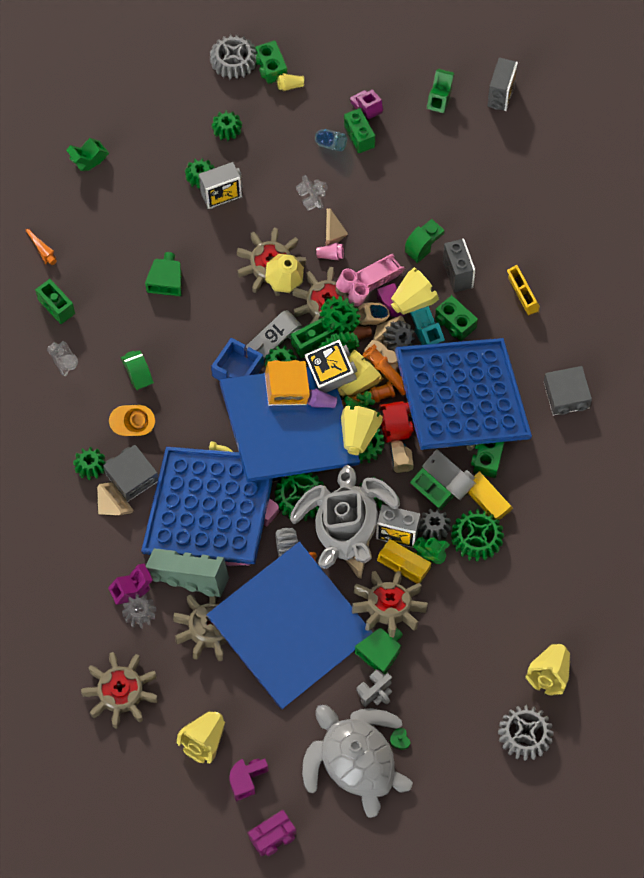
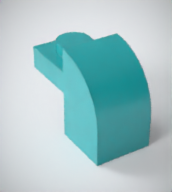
(426, 329)

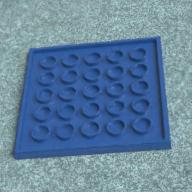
(462, 393)
(283, 437)
(207, 506)
(289, 625)

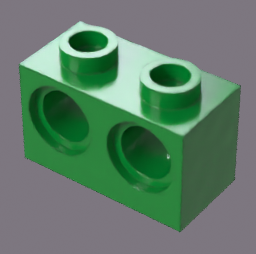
(270, 58)
(359, 130)
(459, 315)
(491, 455)
(432, 489)

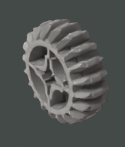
(233, 63)
(538, 722)

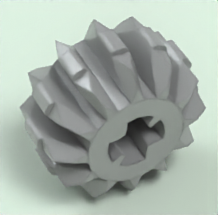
(285, 539)

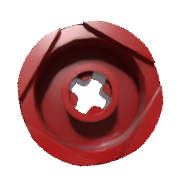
(395, 421)

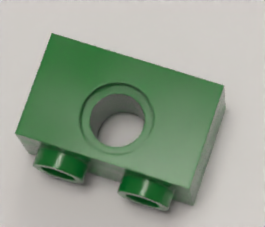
(55, 301)
(310, 337)

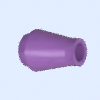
(321, 399)

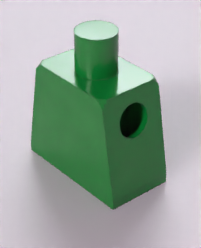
(165, 276)
(379, 649)

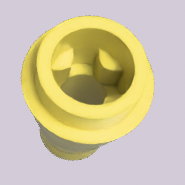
(288, 82)

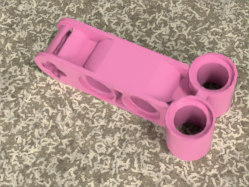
(371, 277)

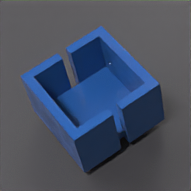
(233, 361)

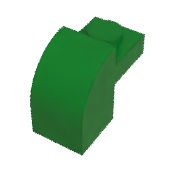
(441, 91)
(89, 155)
(420, 241)
(137, 369)

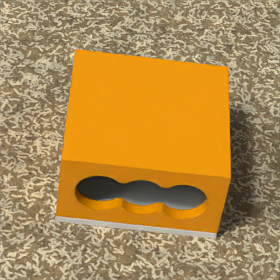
(287, 383)

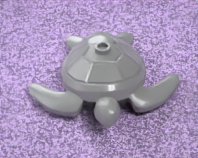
(345, 516)
(356, 756)

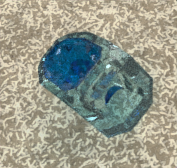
(331, 139)

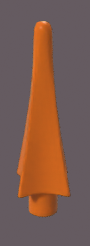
(45, 251)

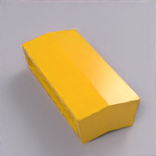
(530, 308)
(489, 498)
(404, 560)

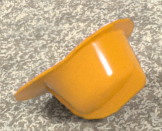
(132, 420)

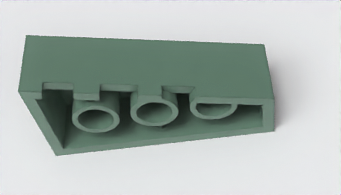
(189, 571)

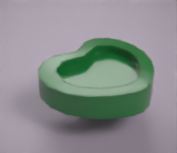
(399, 739)

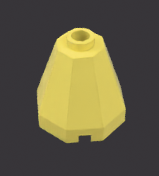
(284, 273)
(413, 293)
(366, 376)
(359, 428)
(550, 670)
(202, 737)

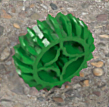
(288, 504)
(487, 525)

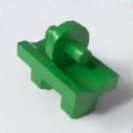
(365, 399)
(431, 549)

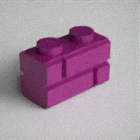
(272, 833)

